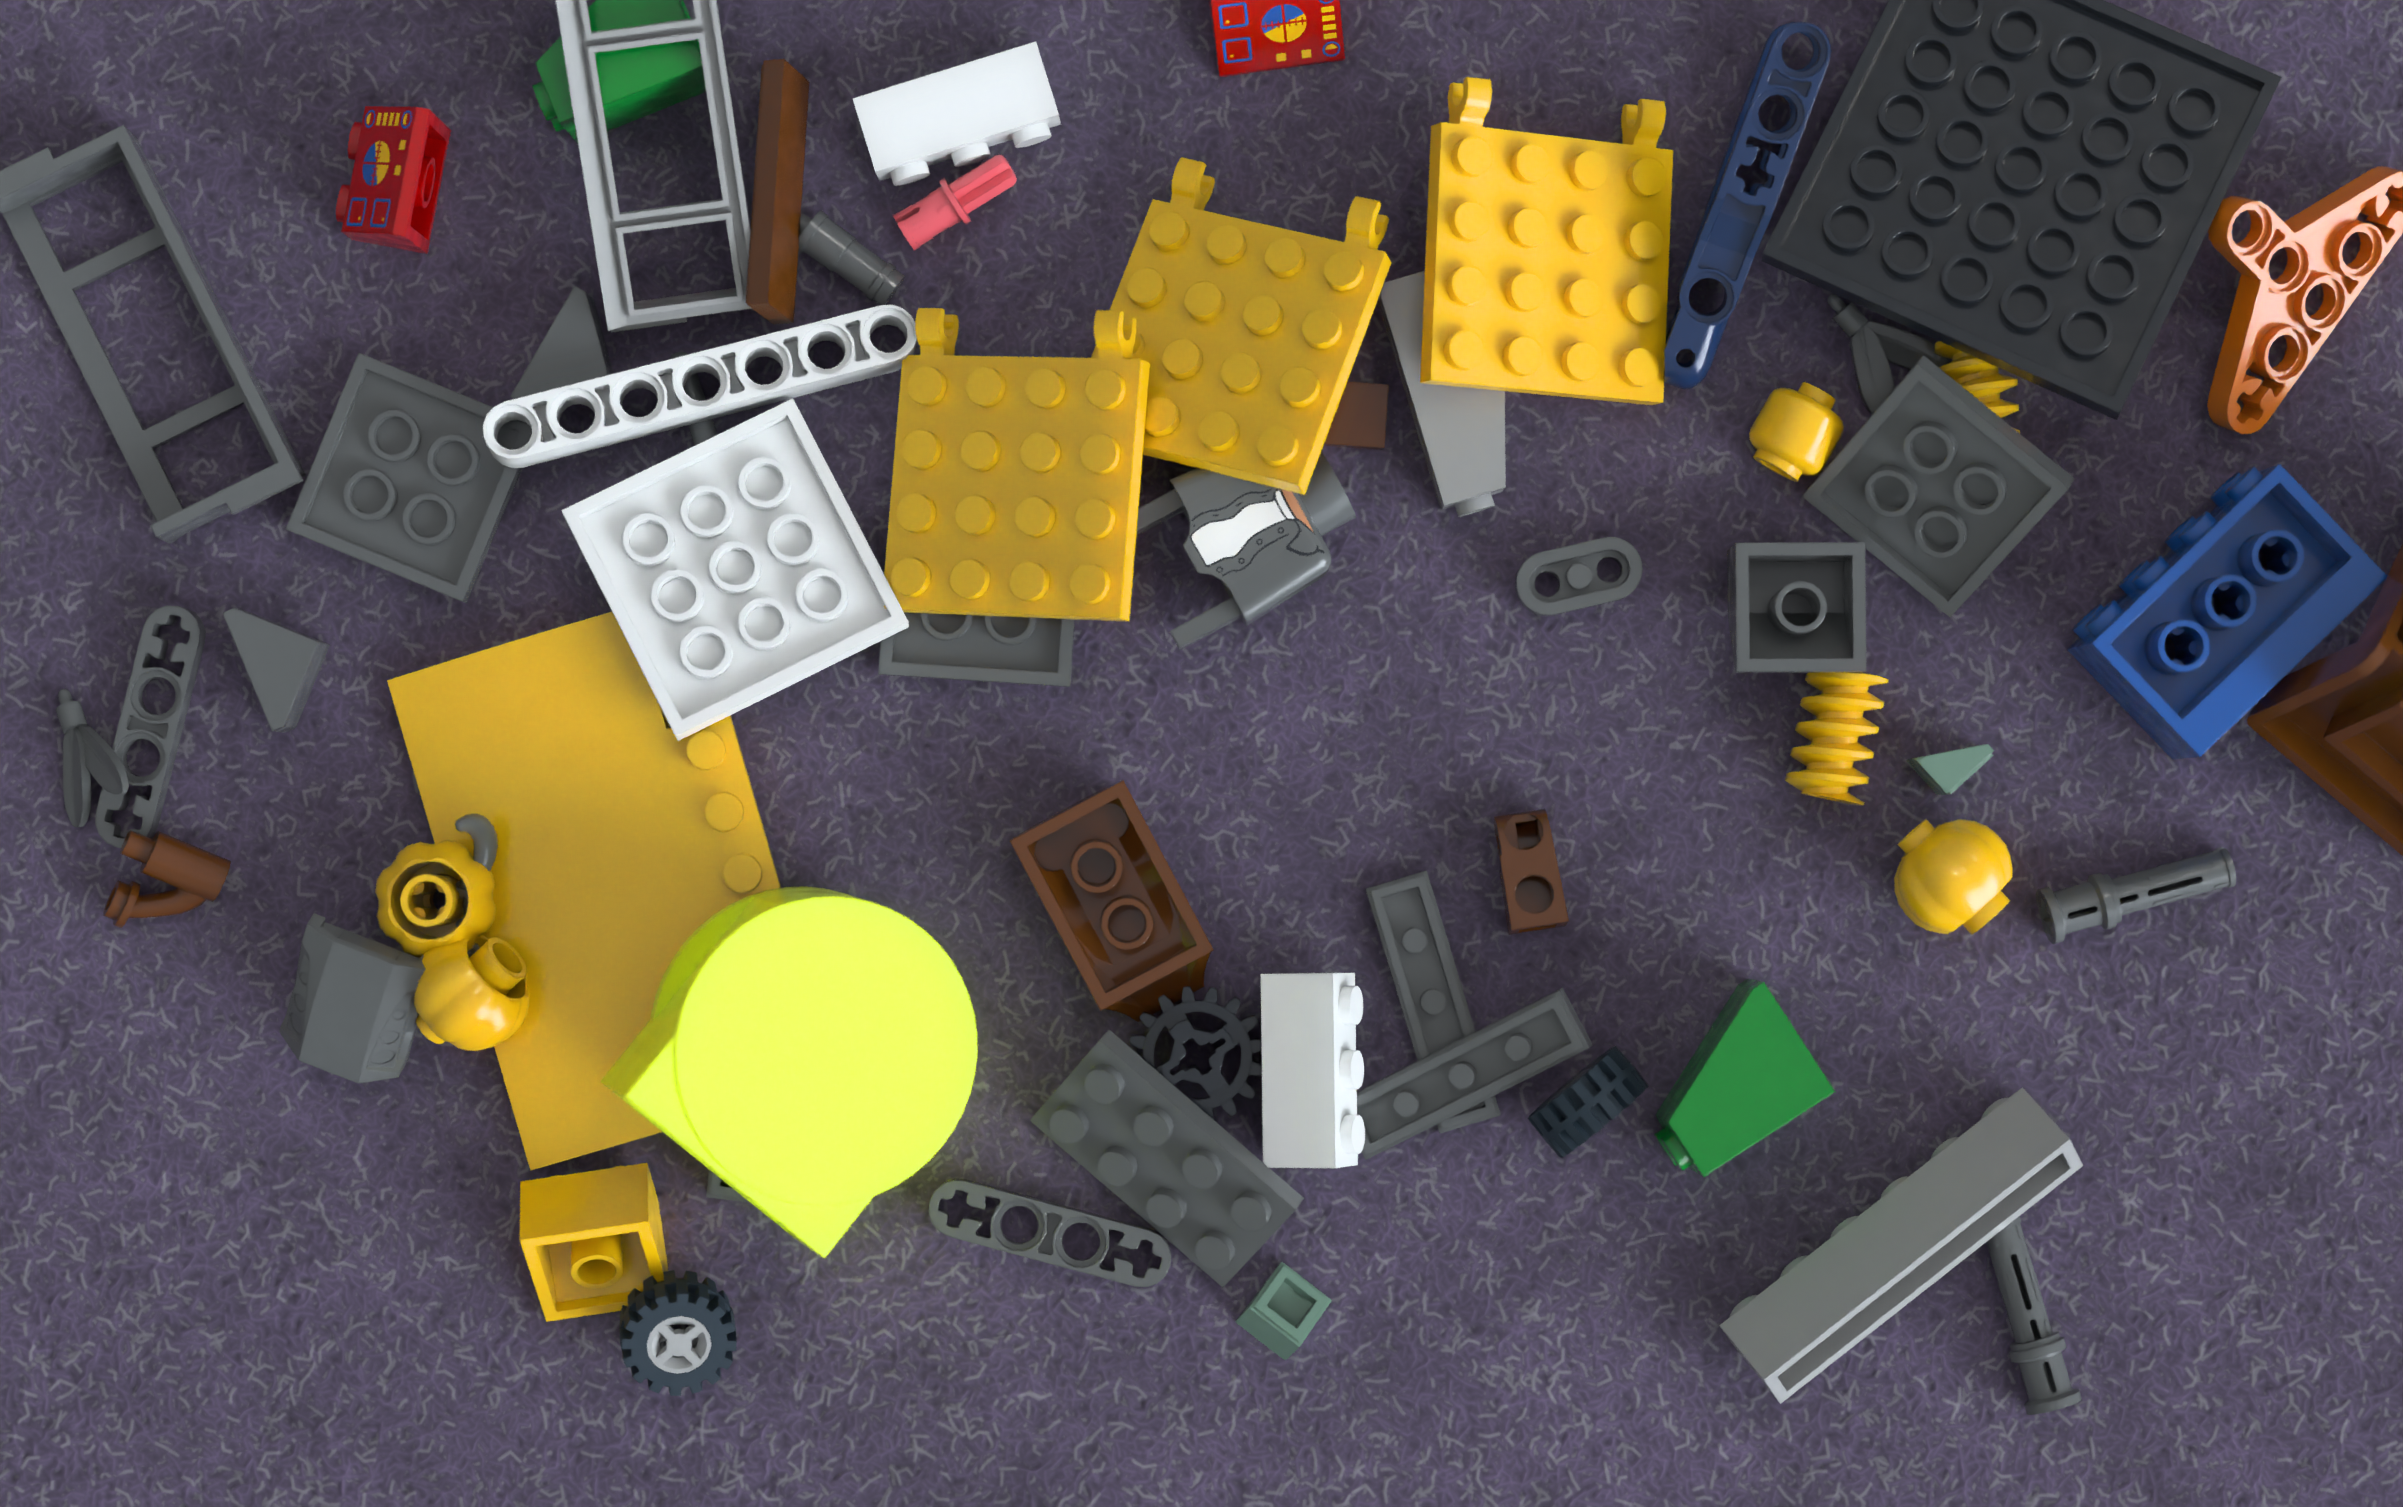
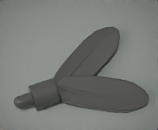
(1874, 347)
(85, 754)

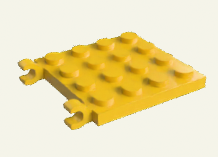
(1546, 256)
(1246, 331)
(1017, 477)

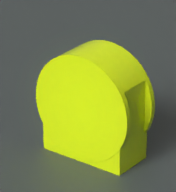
(806, 1054)

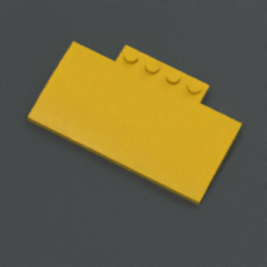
(602, 853)

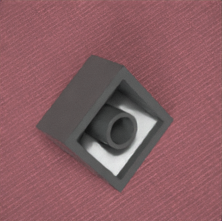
(1797, 606)

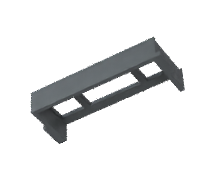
(46, 176)

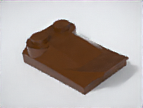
(1115, 902)

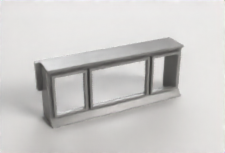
(606, 220)

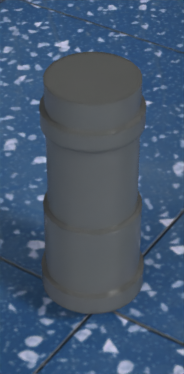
(848, 258)

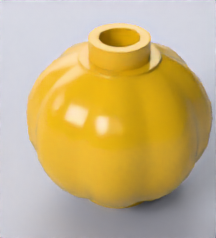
(1952, 875)
(407, 894)
(472, 998)

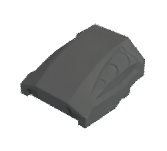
(352, 1004)

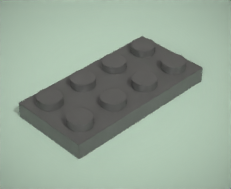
(1166, 1158)

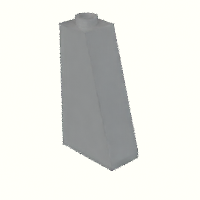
(1456, 425)

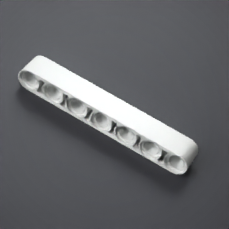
(669, 377)

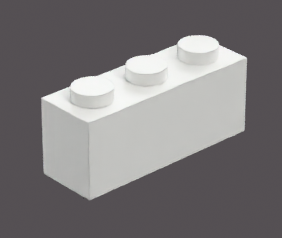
(958, 114)
(1311, 1070)

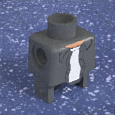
(1251, 538)

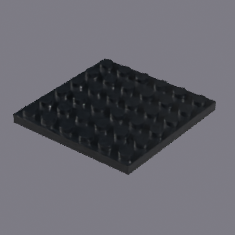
(2024, 182)

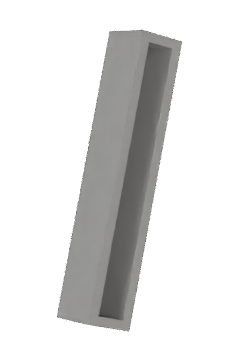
(1901, 1244)

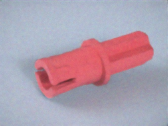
(954, 201)

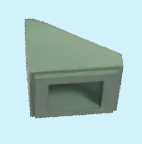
(1950, 769)
(1283, 1311)

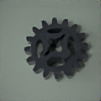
(1182, 1029)

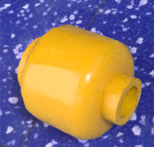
(1796, 431)

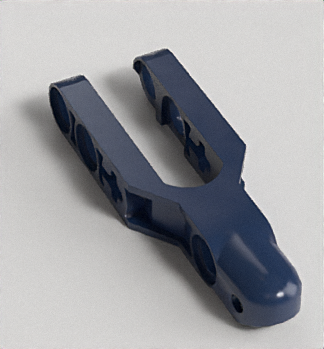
(1738, 218)

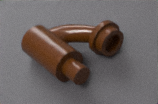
(192, 870)

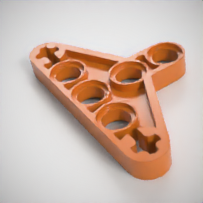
(2276, 307)

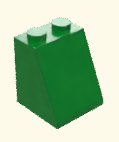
(630, 79)
(1739, 1083)

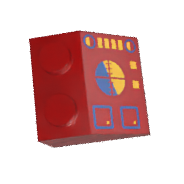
(1275, 34)
(394, 177)

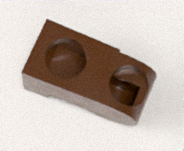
(1529, 872)

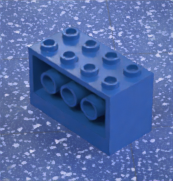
(2264, 620)

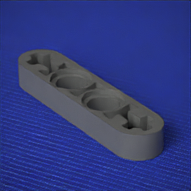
(163, 729)
(1048, 1241)

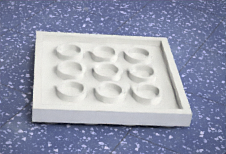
(735, 569)

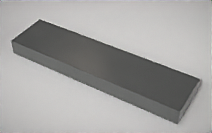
(1424, 975)
(1470, 1071)

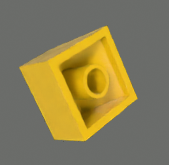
(591, 1239)

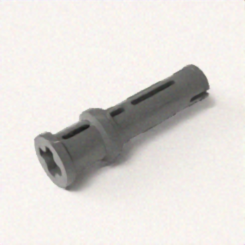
(2106, 899)
(2035, 1345)

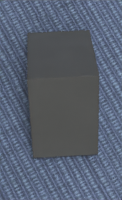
(570, 350)
(279, 664)

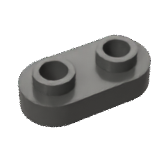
(1577, 576)

